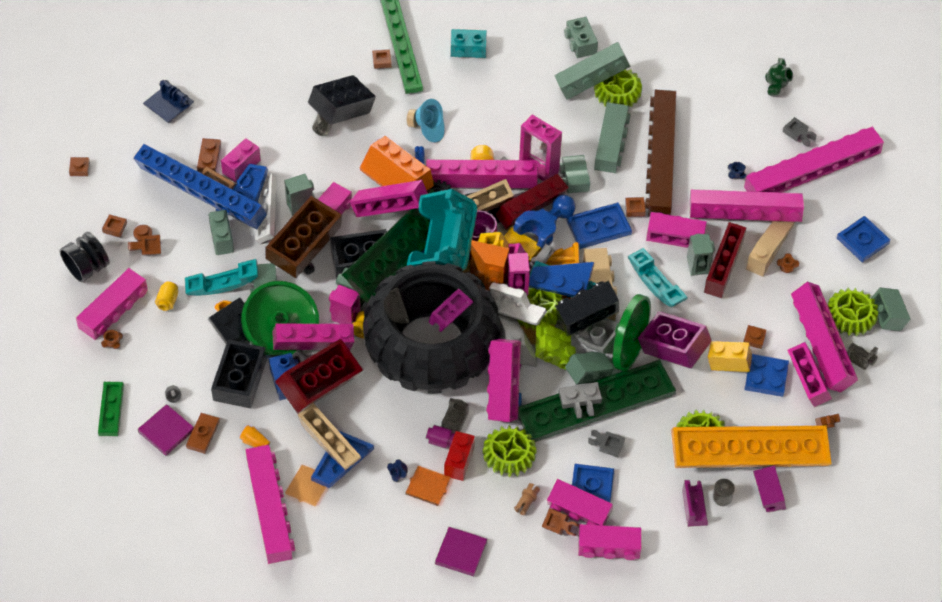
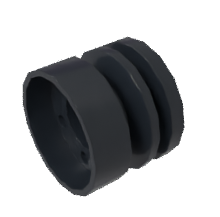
(84, 256)

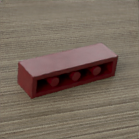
(531, 200)
(725, 260)

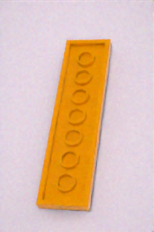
(750, 446)

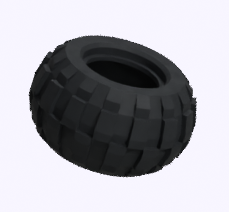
(423, 364)

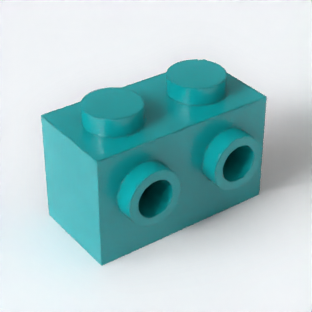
(468, 43)

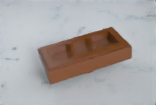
(203, 433)

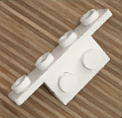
(515, 304)

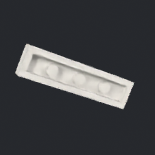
(268, 201)

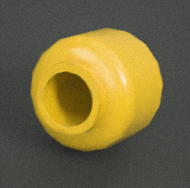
(482, 152)

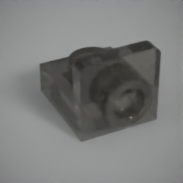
(861, 357)
(455, 415)

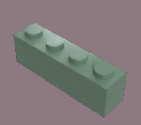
(592, 70)
(611, 138)

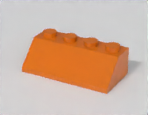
(391, 165)

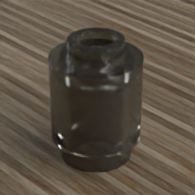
(321, 126)
(723, 492)

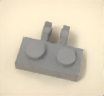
(579, 396)

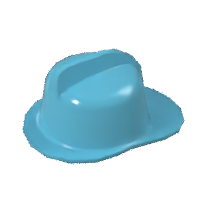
(430, 119)

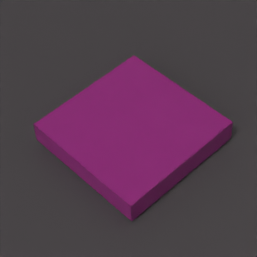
(165, 429)
(461, 551)

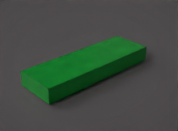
(110, 409)

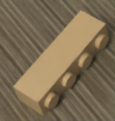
(601, 269)

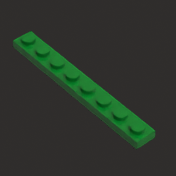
(402, 46)

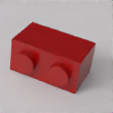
(459, 455)

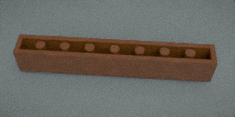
(662, 152)

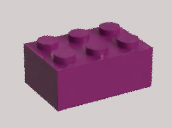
(675, 339)

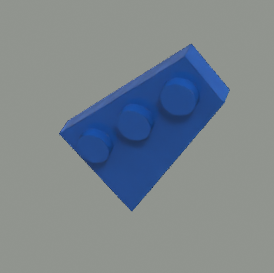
(251, 182)
(562, 279)
(329, 471)

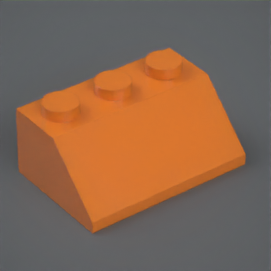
(489, 263)

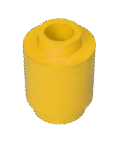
(167, 296)

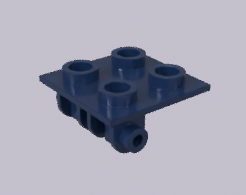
(168, 101)

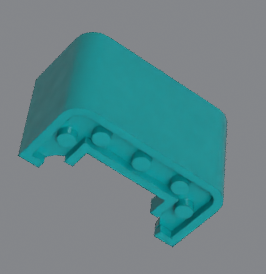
(450, 228)

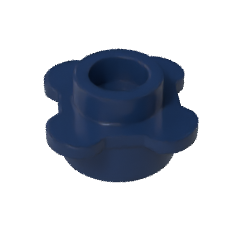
(736, 166)
(397, 470)

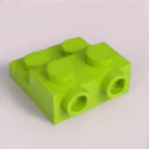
(553, 345)

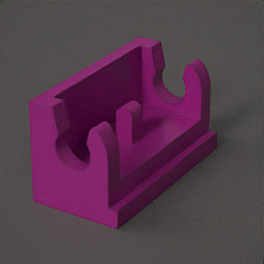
(450, 309)
(770, 489)
(694, 504)

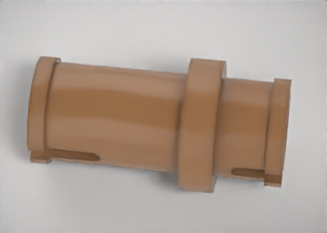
(527, 498)

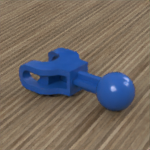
(544, 222)

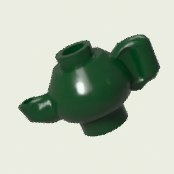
(778, 77)

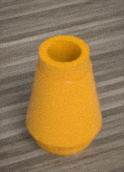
(253, 437)

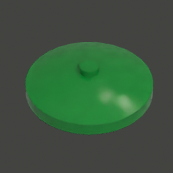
(272, 304)
(631, 325)

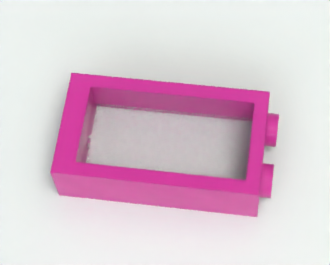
(541, 143)

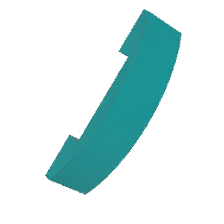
(655, 280)
(222, 282)

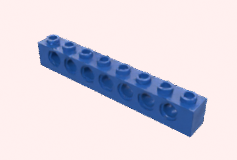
(200, 186)

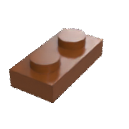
(209, 154)

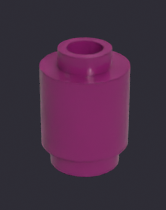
(440, 436)

